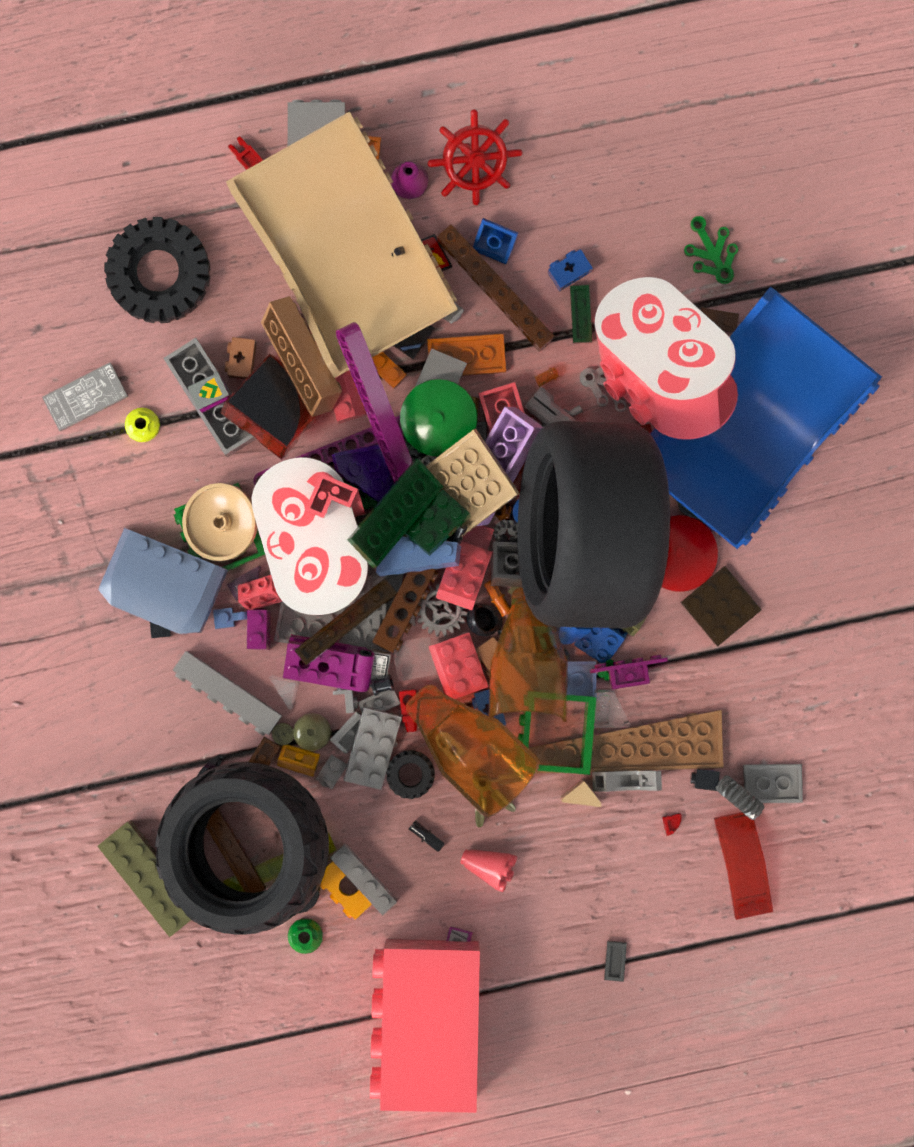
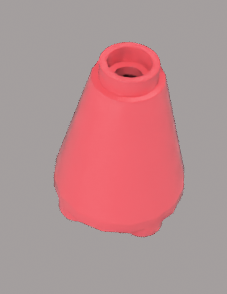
(490, 866)

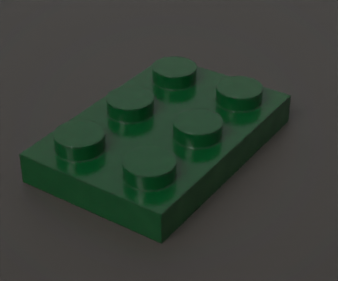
(437, 522)

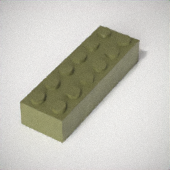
(136, 864)

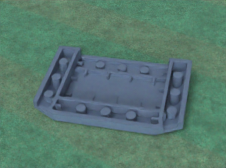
(161, 583)

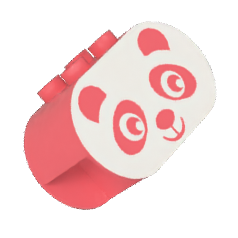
(665, 359)
(308, 554)

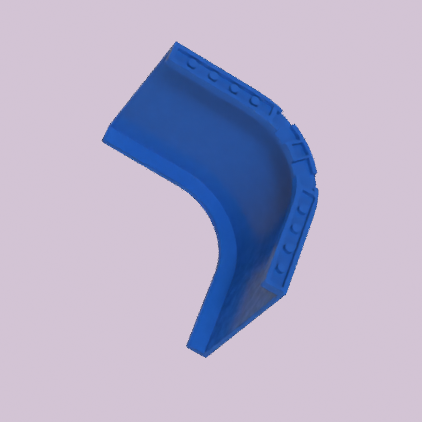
(791, 396)

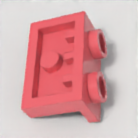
(258, 593)

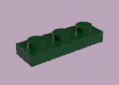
(581, 314)

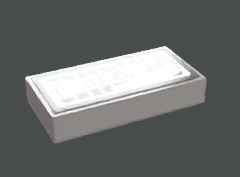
(380, 664)

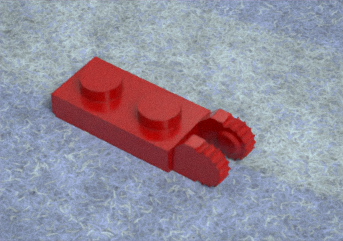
(246, 158)

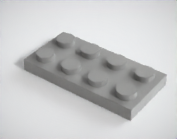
(372, 748)

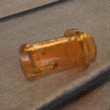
(546, 376)

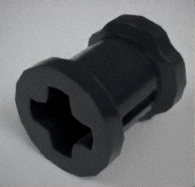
(382, 685)

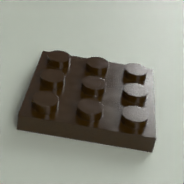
(720, 606)

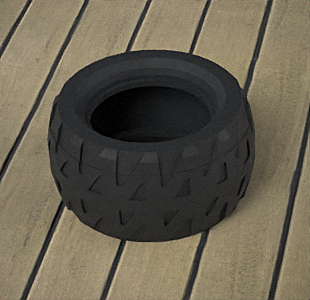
(185, 867)

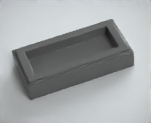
(615, 961)

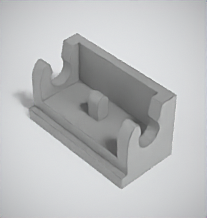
(346, 735)

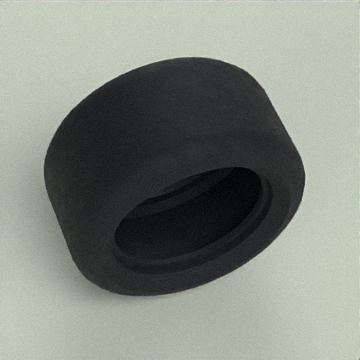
(593, 524)

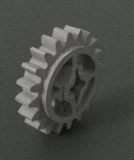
(433, 625)

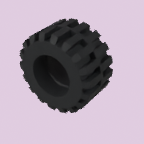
(400, 788)

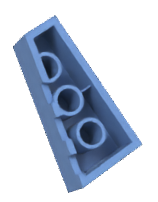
(409, 557)

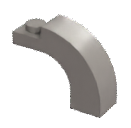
(627, 780)

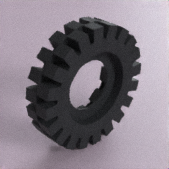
(147, 237)

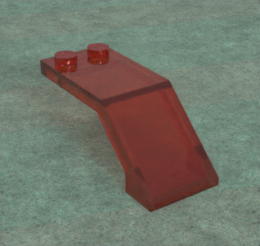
(744, 865)

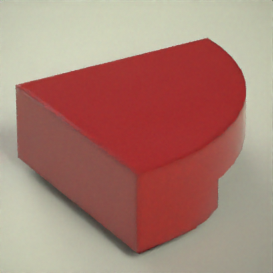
(671, 823)

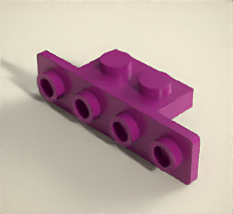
(630, 674)

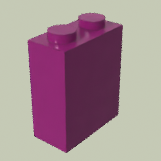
(258, 629)

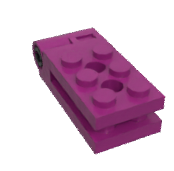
(346, 666)

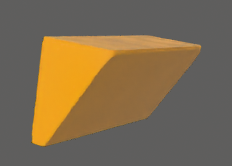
(298, 760)

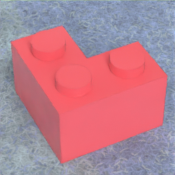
(329, 490)

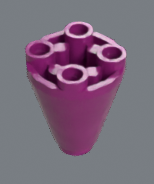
(410, 185)

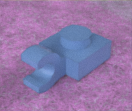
(226, 617)

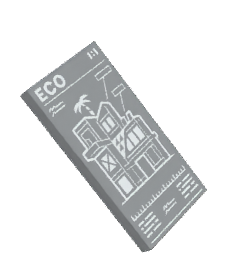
(85, 397)

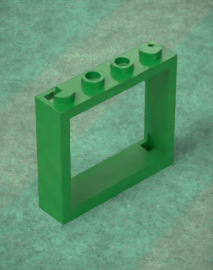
(258, 543)
(587, 737)

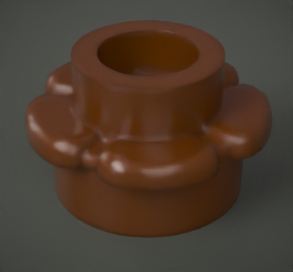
(504, 512)

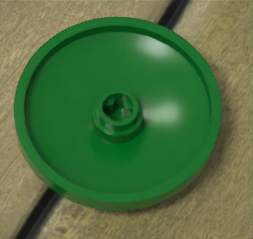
(437, 416)

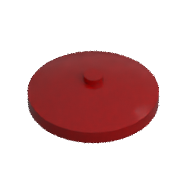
(690, 554)

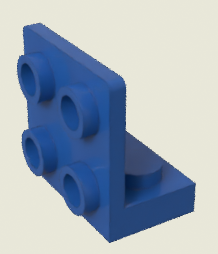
(601, 643)

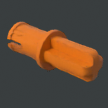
(497, 598)

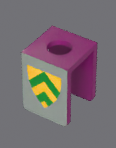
(209, 392)

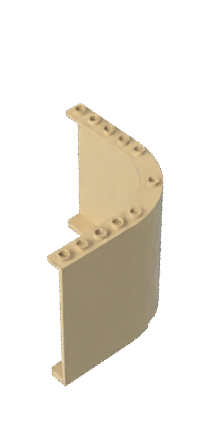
(332, 232)

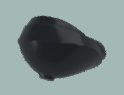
(484, 620)

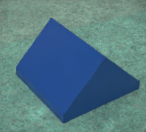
(495, 241)

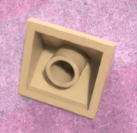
(581, 795)

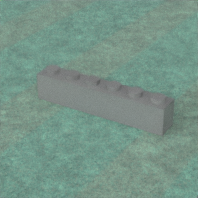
(227, 692)

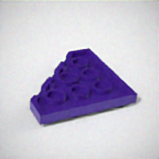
(365, 470)

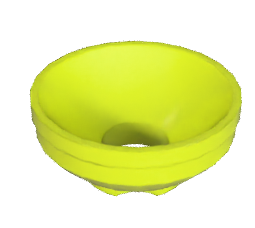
(152, 425)

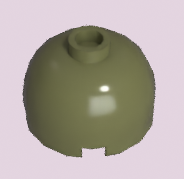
(312, 731)

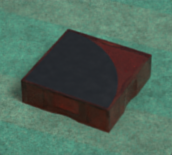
(270, 408)

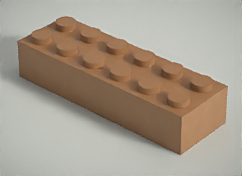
(300, 356)

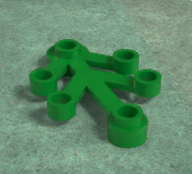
(712, 253)

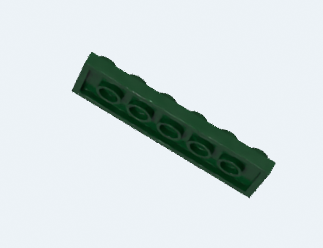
(395, 513)

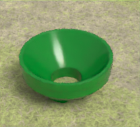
(309, 926)

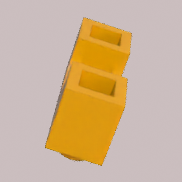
(354, 903)

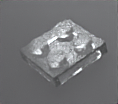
(414, 659)

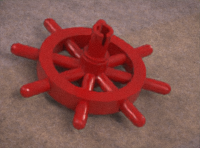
(474, 157)

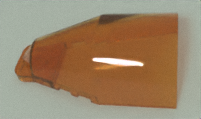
(528, 665)
(473, 750)

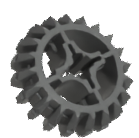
(740, 797)

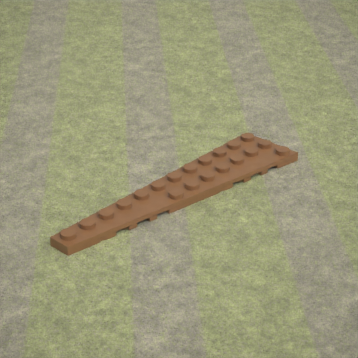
(662, 745)

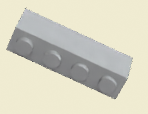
(364, 879)

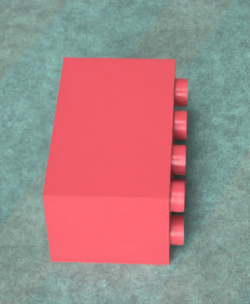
(426, 1026)

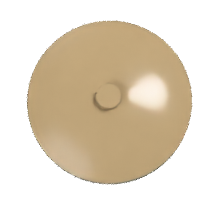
(219, 522)

